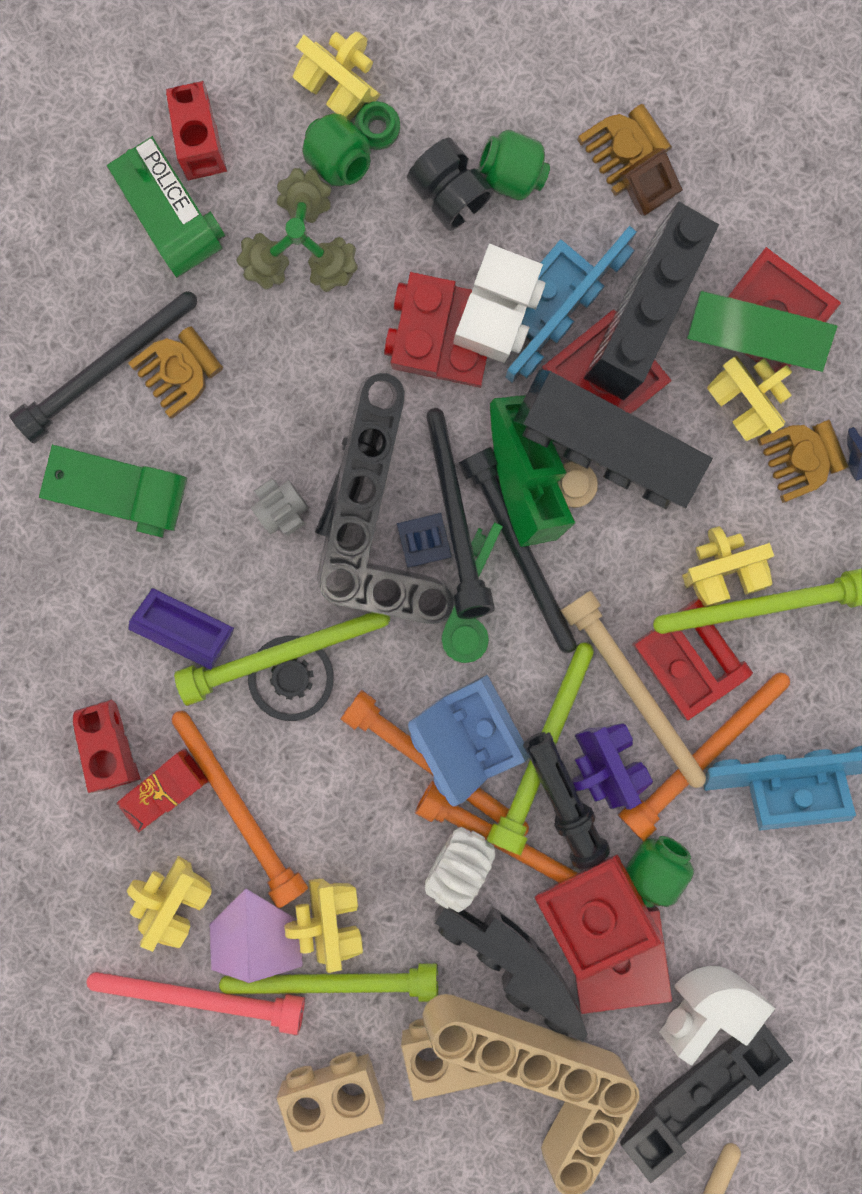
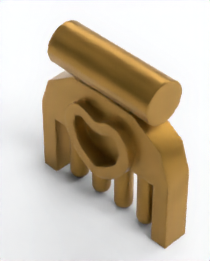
(630, 142)
(180, 365)
(809, 454)

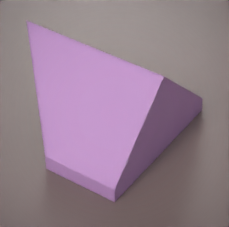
(251, 940)

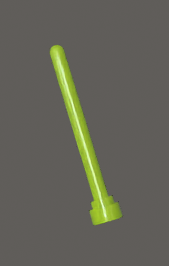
(845, 590)
(196, 683)
(510, 830)
(419, 982)

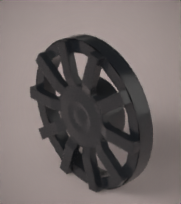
(292, 680)

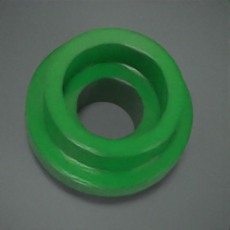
(385, 113)

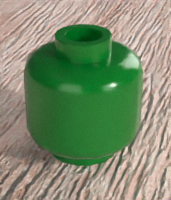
(336, 150)
(514, 164)
(660, 871)

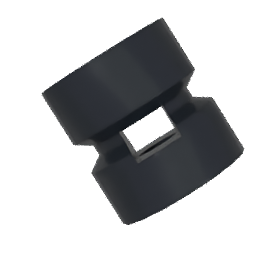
(444, 178)

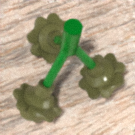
(304, 199)

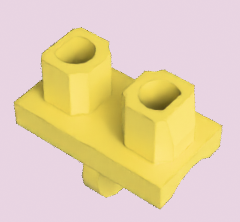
(319, 63)
(763, 413)
(749, 565)
(160, 921)
(331, 943)

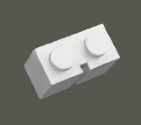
(498, 304)

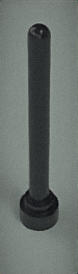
(36, 418)
(482, 471)
(472, 596)

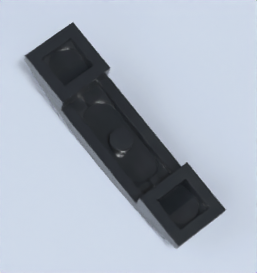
(698, 1096)

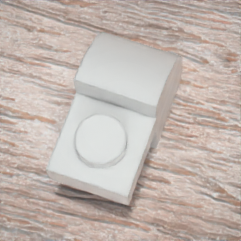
(713, 1001)

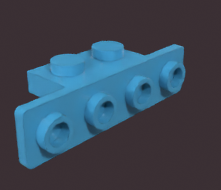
(568, 283)
(793, 790)

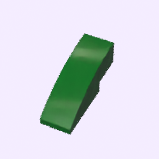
(761, 331)
(528, 478)

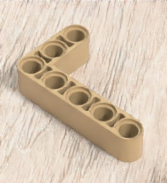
(588, 1078)

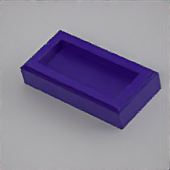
(181, 628)

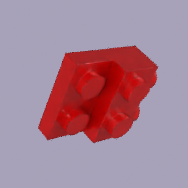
(427, 329)

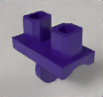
(604, 770)

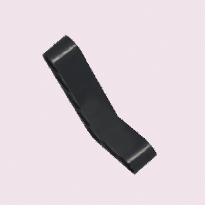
(365, 513)

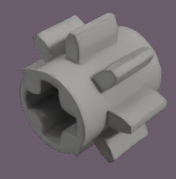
(279, 507)

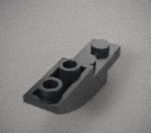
(529, 975)

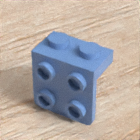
(467, 739)

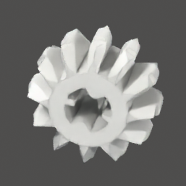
(460, 869)

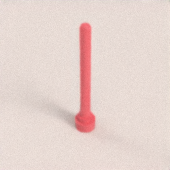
(282, 1013)

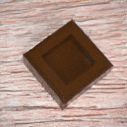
(651, 181)

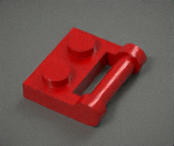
(683, 671)

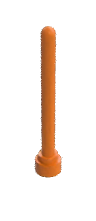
(366, 716)
(435, 806)
(644, 816)
(283, 882)

